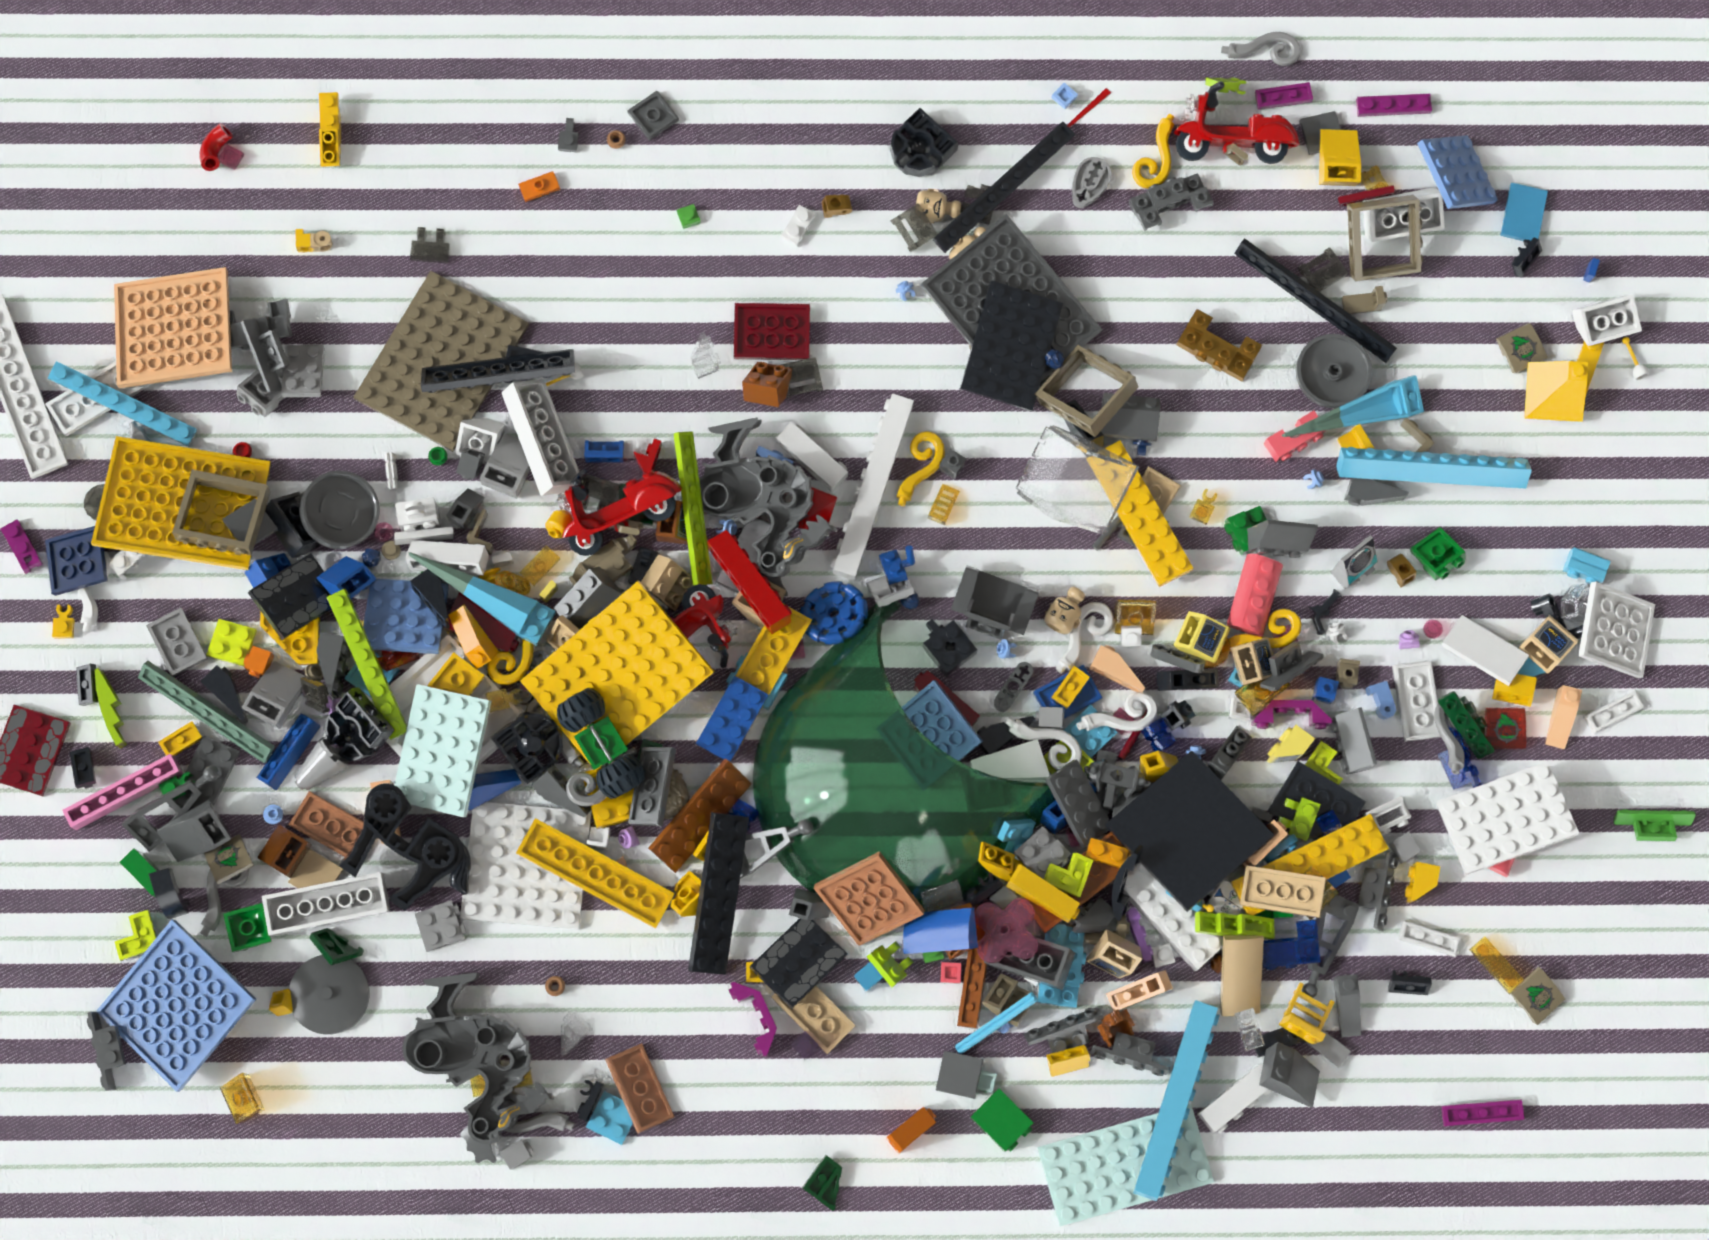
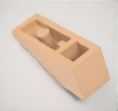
(1113, 667)
(1563, 716)
(1139, 990)

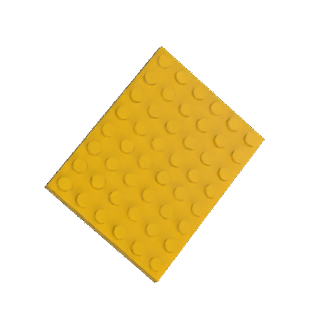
(146, 493)
(630, 658)

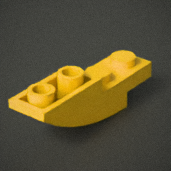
(329, 129)
(998, 861)

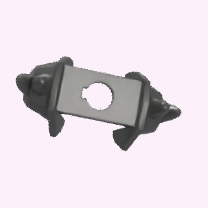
(1132, 778)

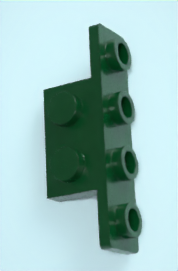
(1467, 722)

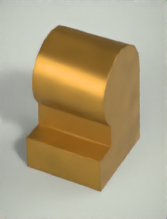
(836, 205)
(1401, 569)

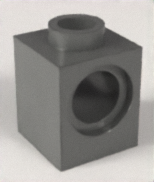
(470, 463)
(952, 464)

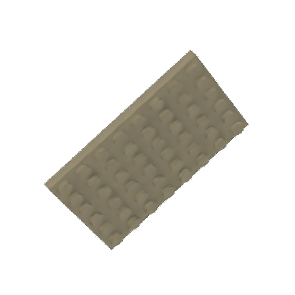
(438, 329)

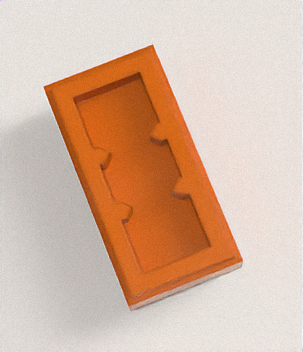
(539, 186)

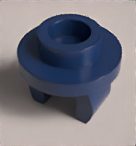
(1141, 448)

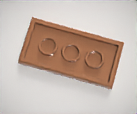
(327, 824)
(639, 1088)

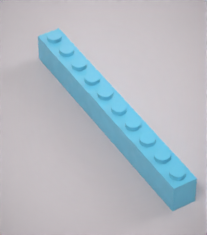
(1433, 467)
(1175, 1101)

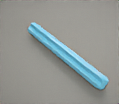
(996, 1023)

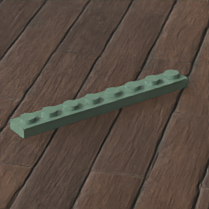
(206, 711)

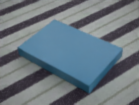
(1523, 212)

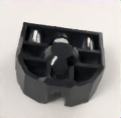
(919, 140)
(368, 730)
(529, 766)

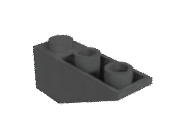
(1229, 752)

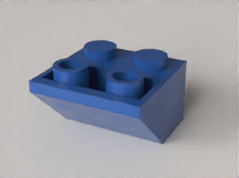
(266, 567)
(347, 575)

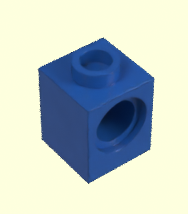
(1325, 690)

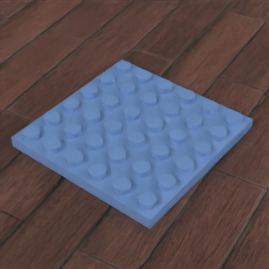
(176, 1005)

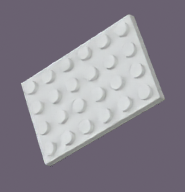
(1507, 818)

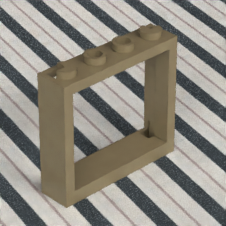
(1354, 236)
(1062, 374)
(229, 484)

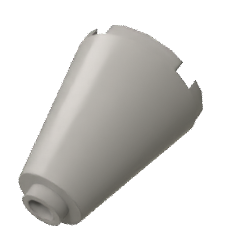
(320, 765)

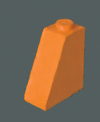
(911, 1129)

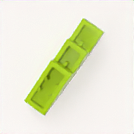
(108, 702)
(1231, 924)

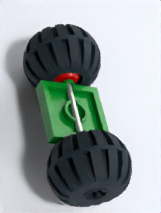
(600, 743)

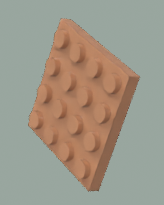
(869, 898)

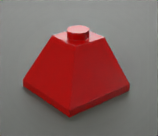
(823, 506)

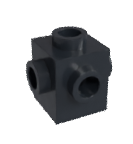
(1178, 715)

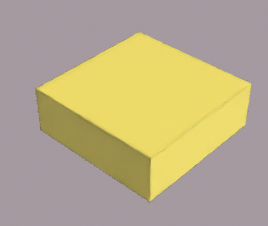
(548, 591)

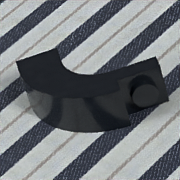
(168, 893)

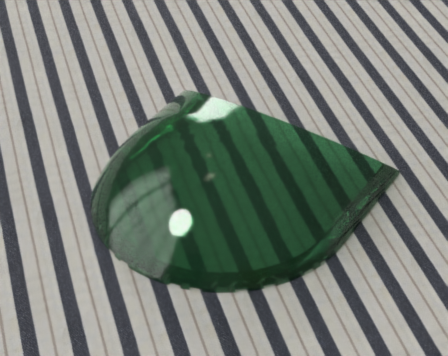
(873, 781)

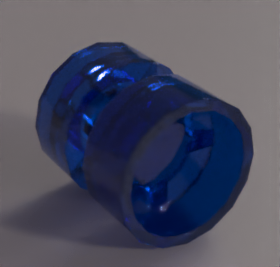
(1158, 735)
(744, 809)

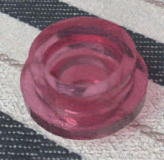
(387, 535)

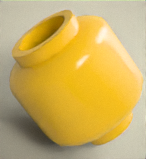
(557, 523)

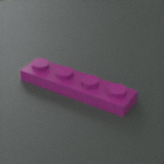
(1393, 105)
(1482, 1112)

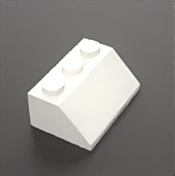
(1607, 320)

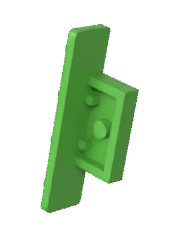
(1654, 824)

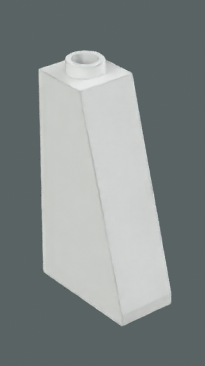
(1016, 763)

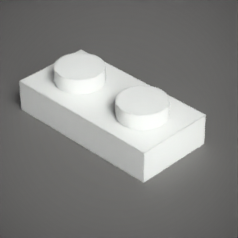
(798, 225)

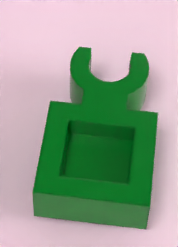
(174, 782)

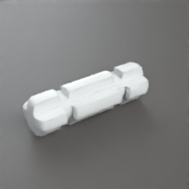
(391, 471)

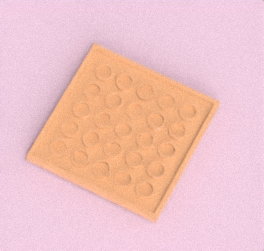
(172, 327)

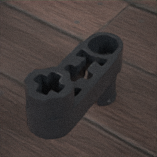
(1547, 605)

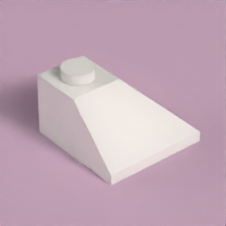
(479, 435)

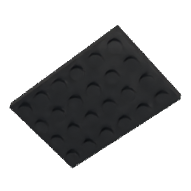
(1011, 346)

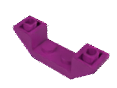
(1317, 716)
(742, 993)

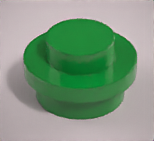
(437, 456)

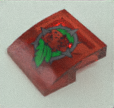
(1506, 727)

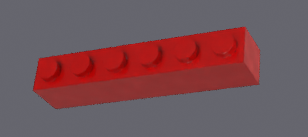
(749, 581)

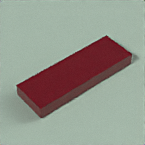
(1366, 195)

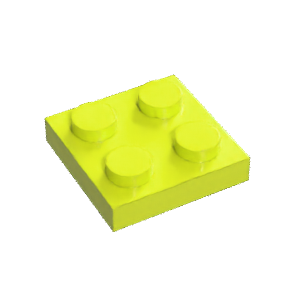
(231, 642)

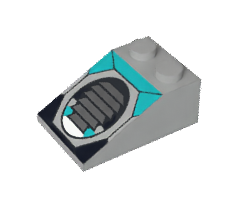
(1356, 563)

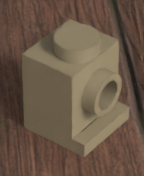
(1347, 665)

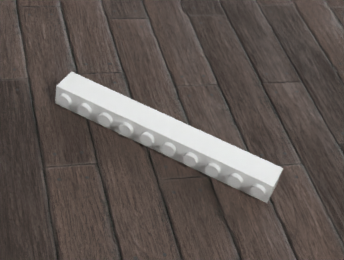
(873, 487)

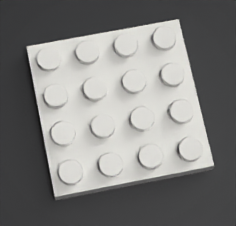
(1616, 630)

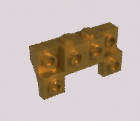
(1216, 351)

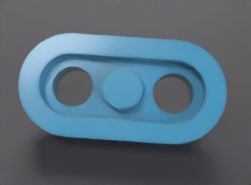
(1287, 845)

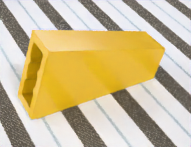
(1043, 894)

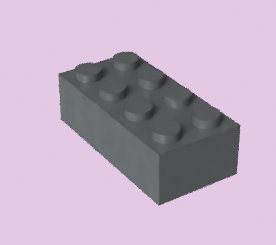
(1047, 966)

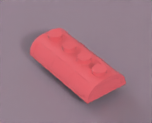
(1255, 594)

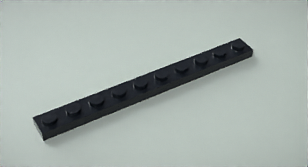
(1003, 187)
(1315, 300)

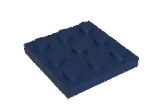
(75, 562)

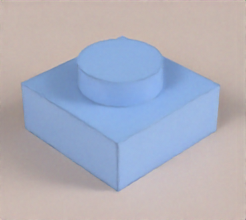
(1064, 95)

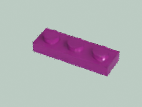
(1283, 96)

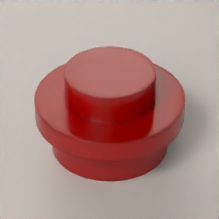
(242, 449)

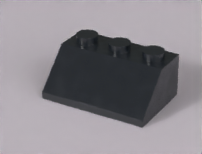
(291, 532)

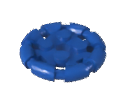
(834, 602)

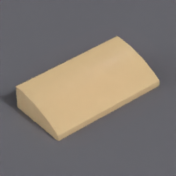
(1241, 974)

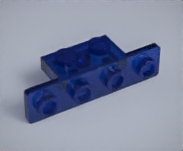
(1468, 774)

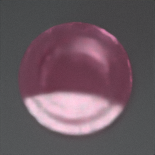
(1432, 629)

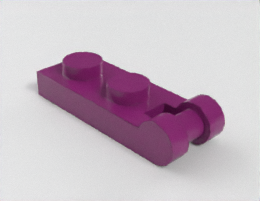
(21, 546)

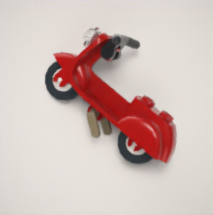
(1268, 135)
(650, 494)
(701, 609)

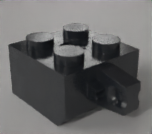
(948, 636)

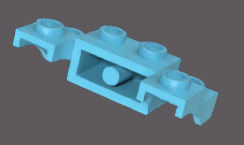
(1068, 997)

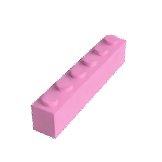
(122, 792)

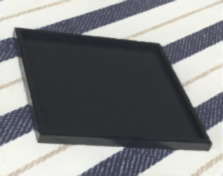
(1189, 830)

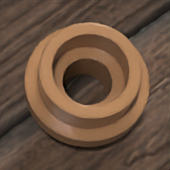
(616, 134)
(555, 979)

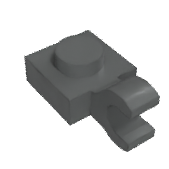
(568, 139)

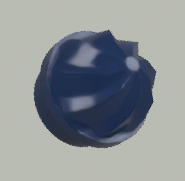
(1054, 359)
(371, 558)
(911, 601)

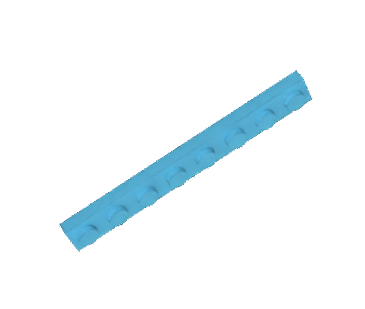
(122, 403)

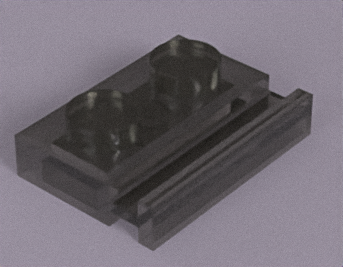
(315, 693)

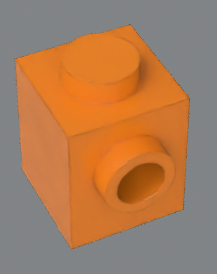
(258, 661)

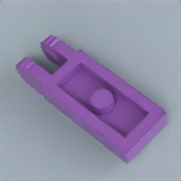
(1138, 933)

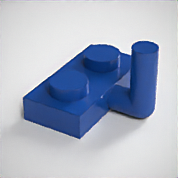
(894, 567)

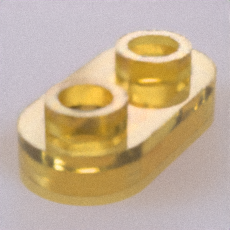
(513, 582)

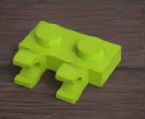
(1231, 84)
(1304, 817)
(887, 966)

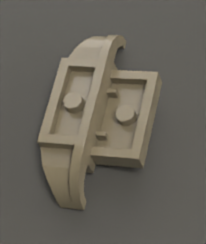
(609, 558)

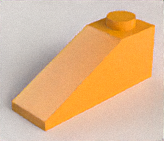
(472, 637)

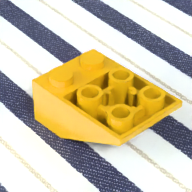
(1339, 158)

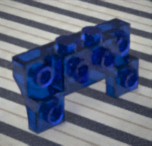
(1293, 950)

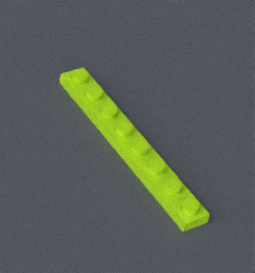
(693, 508)
(367, 661)

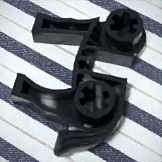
(432, 847)

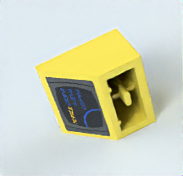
(1202, 636)
(1292, 745)

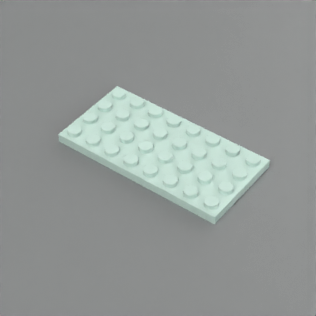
(1100, 1168)

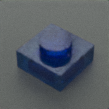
(1328, 823)

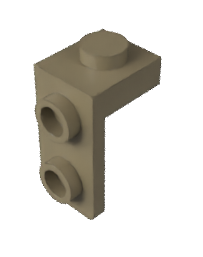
(1365, 302)
(1423, 438)
(473, 535)
(1122, 929)

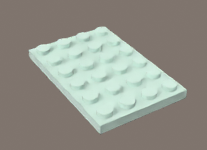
(442, 749)

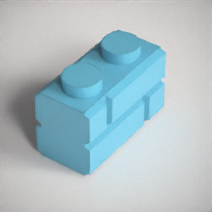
(1586, 566)

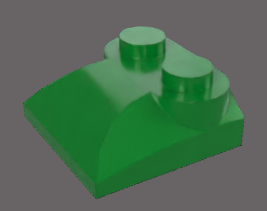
(247, 928)

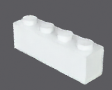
(812, 457)
(462, 557)
(1233, 1101)

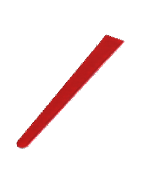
(1098, 99)

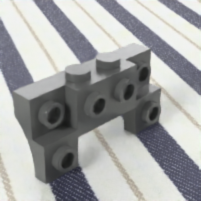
(1167, 197)
(278, 319)

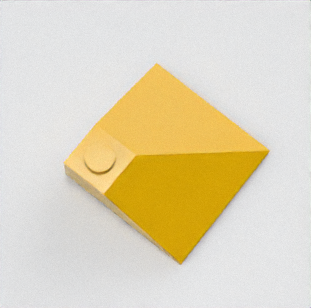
(1556, 390)

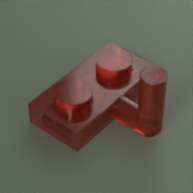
(392, 660)

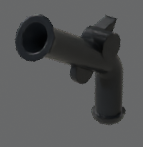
(1322, 610)

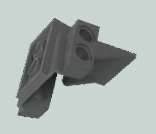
(994, 603)

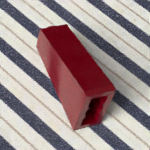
(499, 634)
(923, 680)

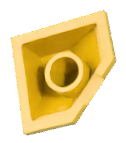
(687, 895)

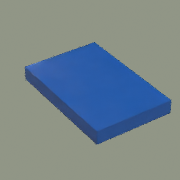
(1088, 695)

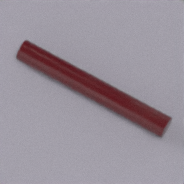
(1131, 741)

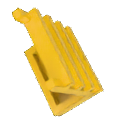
(1301, 1027)

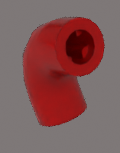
(212, 145)

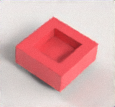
(950, 973)

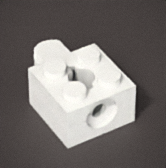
(417, 512)

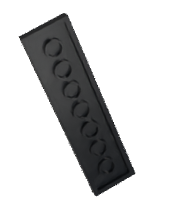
(498, 370)
(718, 893)

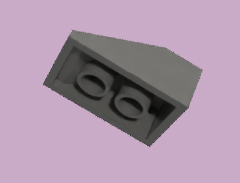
(1289, 1074)

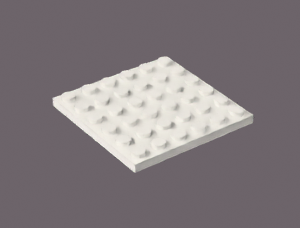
(511, 887)

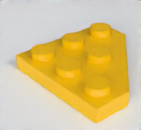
(300, 645)
(610, 810)

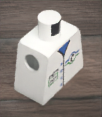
(1224, 899)

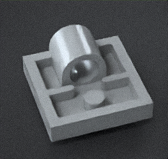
(886, 594)

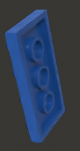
(732, 719)

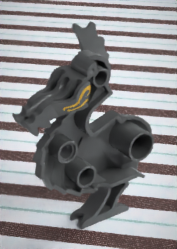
(760, 486)
(469, 1048)

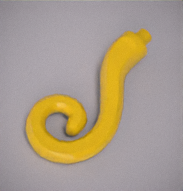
(1162, 134)
(908, 485)
(1274, 642)
(519, 673)

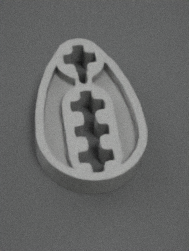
(1083, 175)

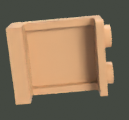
(1279, 832)

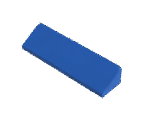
(288, 751)

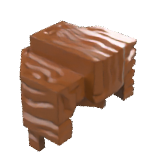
(1115, 1022)

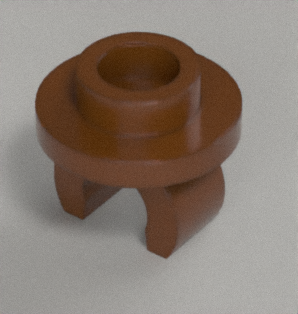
(1216, 963)

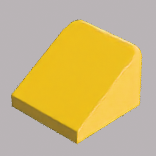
(281, 1002)

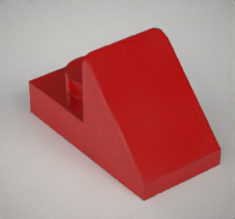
(648, 462)

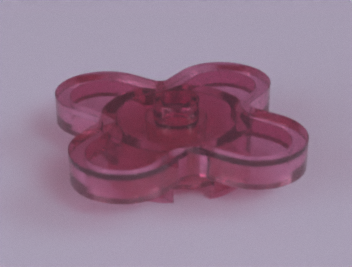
(1017, 938)

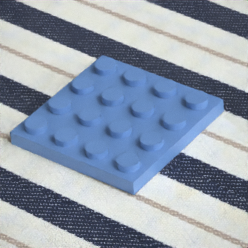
(1457, 171)
(400, 619)
(942, 721)

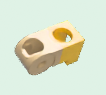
(312, 242)

